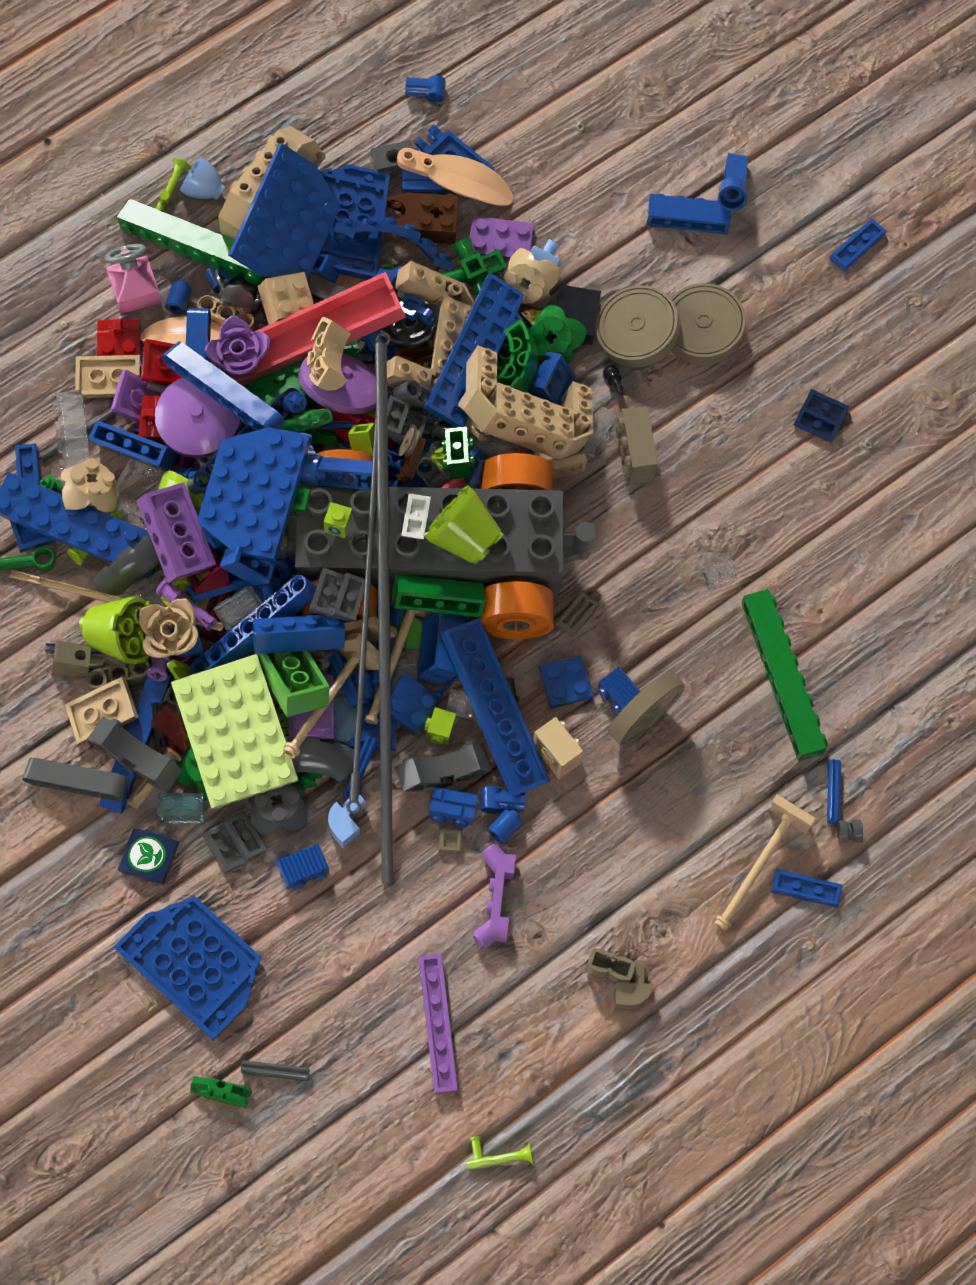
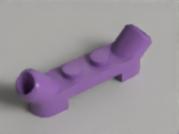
(503, 867)

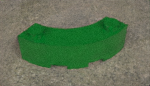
(523, 360)

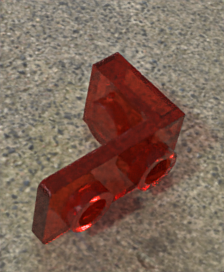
(173, 728)

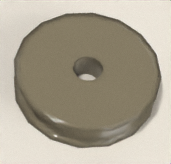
(409, 442)

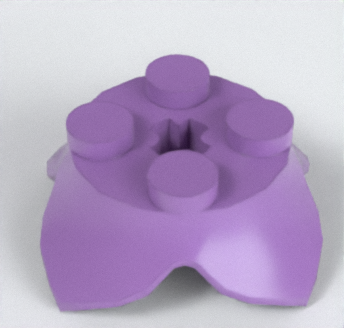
(237, 335)

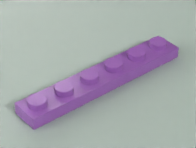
(437, 1024)

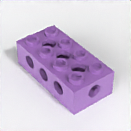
(166, 542)

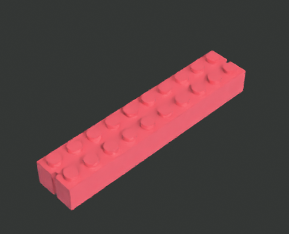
(357, 310)

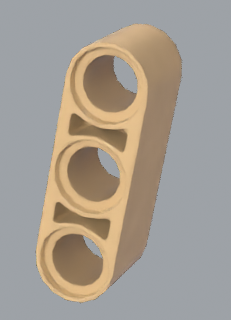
(219, 310)

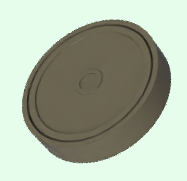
(710, 323)
(638, 326)
(646, 708)

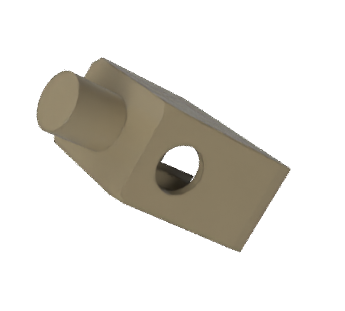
(74, 660)

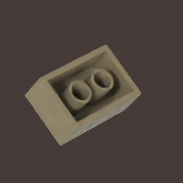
(637, 445)

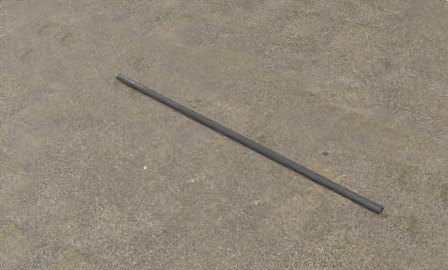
(384, 613)

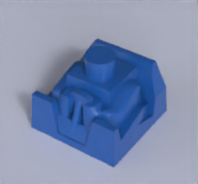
(552, 378)

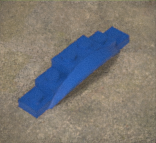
(407, 231)

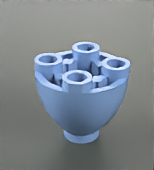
(202, 181)

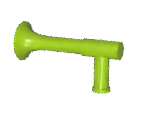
(165, 196)
(483, 1162)

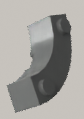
(134, 755)
(443, 769)

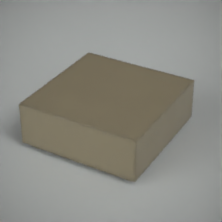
(450, 841)

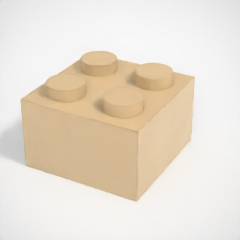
(284, 296)
(558, 747)

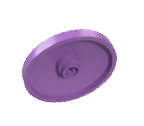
(354, 397)
(193, 421)

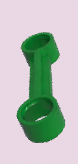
(28, 561)

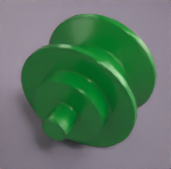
(52, 484)
(308, 779)

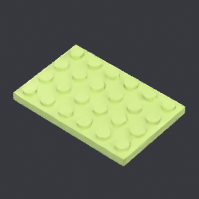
(234, 731)

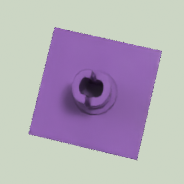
(130, 394)

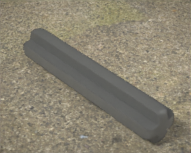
(275, 1070)

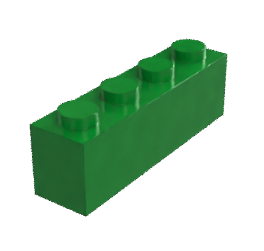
(438, 595)

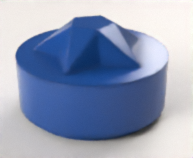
(294, 402)

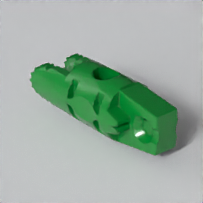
(308, 421)
(221, 1091)

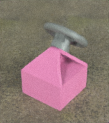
(132, 278)

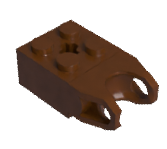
(430, 213)

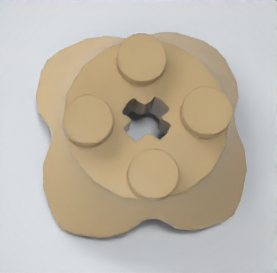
(541, 274)
(89, 484)
(156, 621)

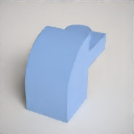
(341, 824)

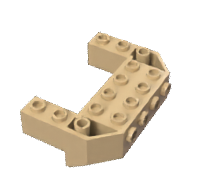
(244, 190)
(454, 308)
(524, 417)

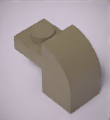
(633, 995)

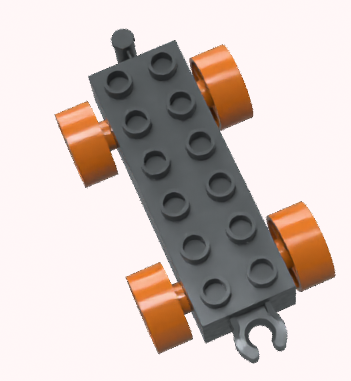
(516, 572)

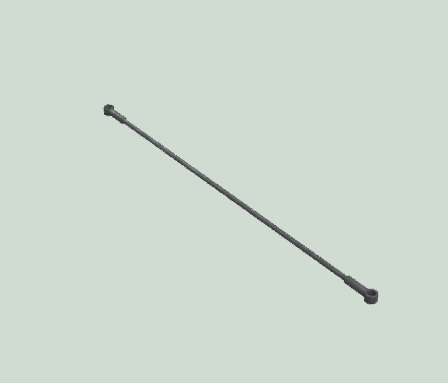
(355, 776)

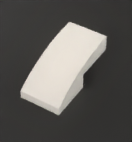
(416, 516)

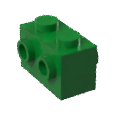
(458, 448)

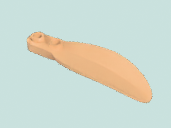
(458, 175)
(173, 330)

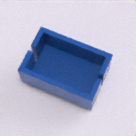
(434, 660)

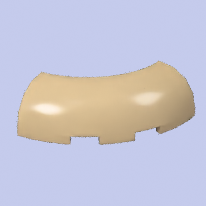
(326, 355)

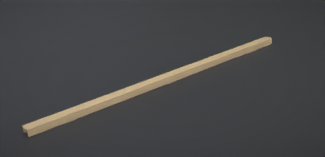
(78, 590)

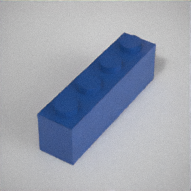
(687, 214)
(133, 446)
(298, 634)

